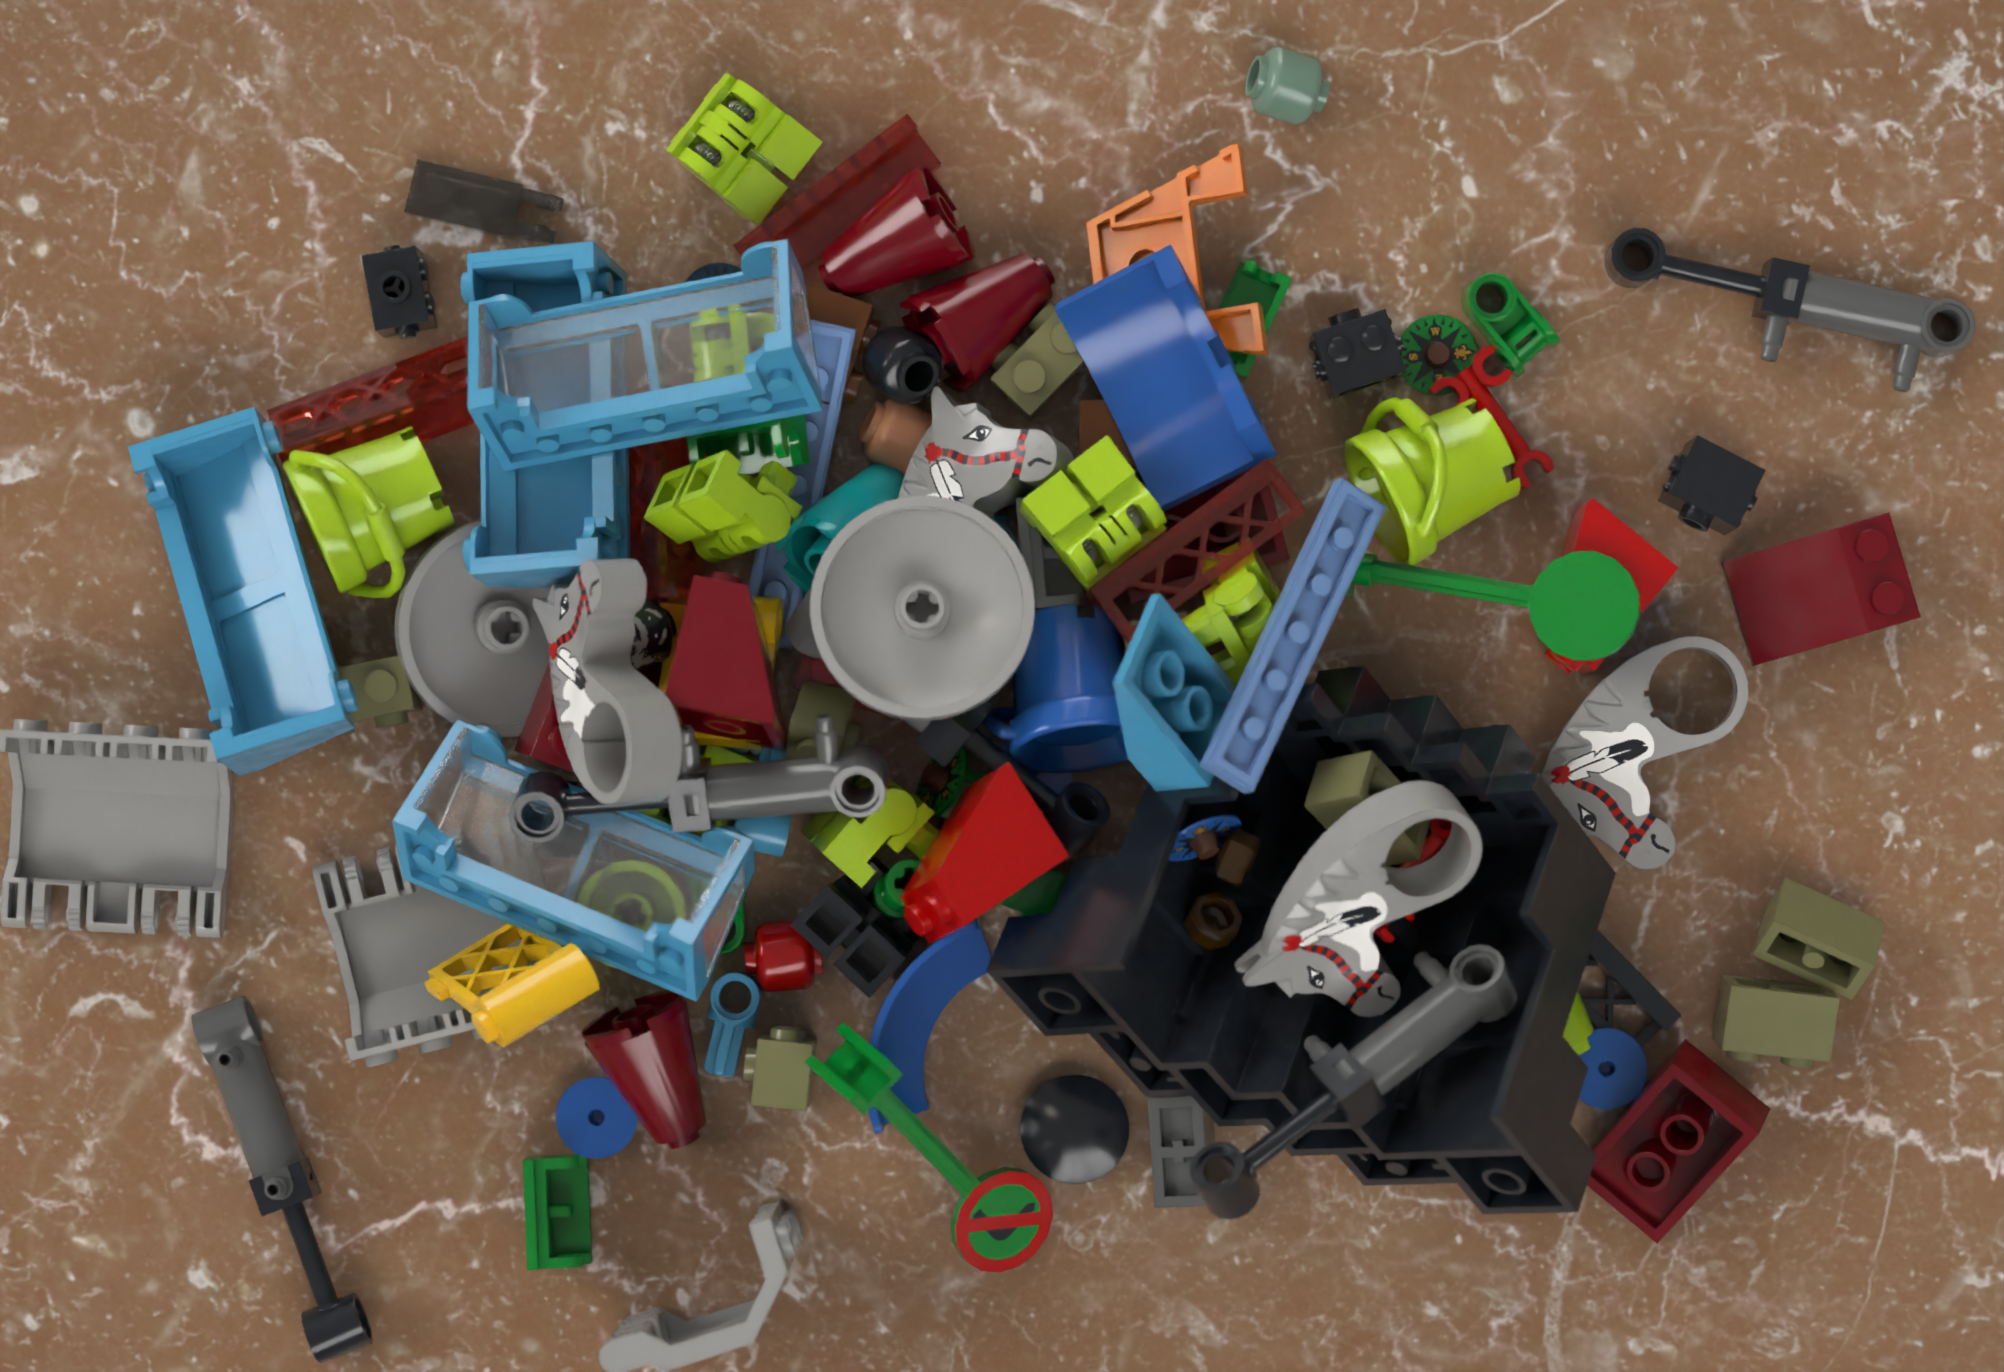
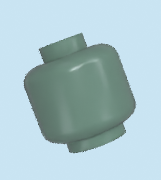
(1286, 85)

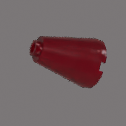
(898, 239)
(979, 314)
(652, 1065)

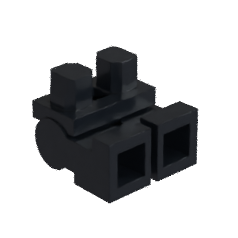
(848, 917)

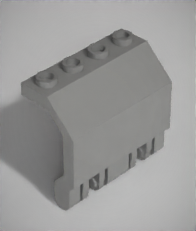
(116, 822)
(386, 955)
(672, 1342)

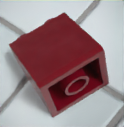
(723, 666)

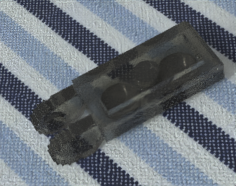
(477, 202)

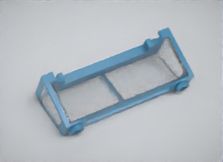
(643, 363)
(605, 883)

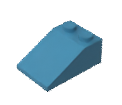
(1169, 700)

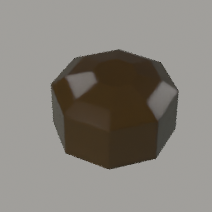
(1237, 857)
(1213, 920)

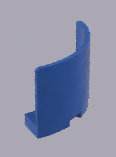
(1166, 378)
(915, 1005)

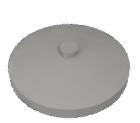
(922, 608)
(469, 645)

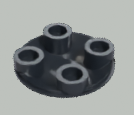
(1074, 1129)

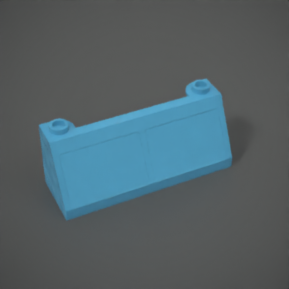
(562, 512)
(245, 589)

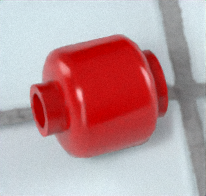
(782, 958)

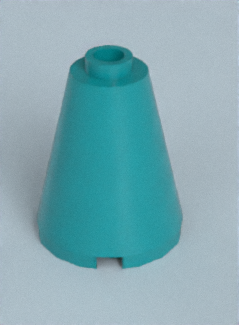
(820, 523)

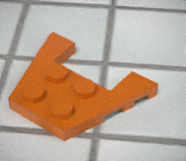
(1167, 218)

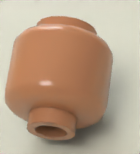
(893, 433)

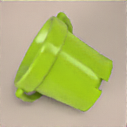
(1429, 473)
(368, 507)

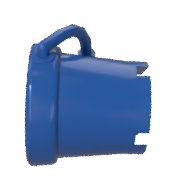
(1065, 695)

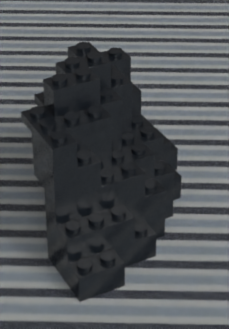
(1184, 1023)

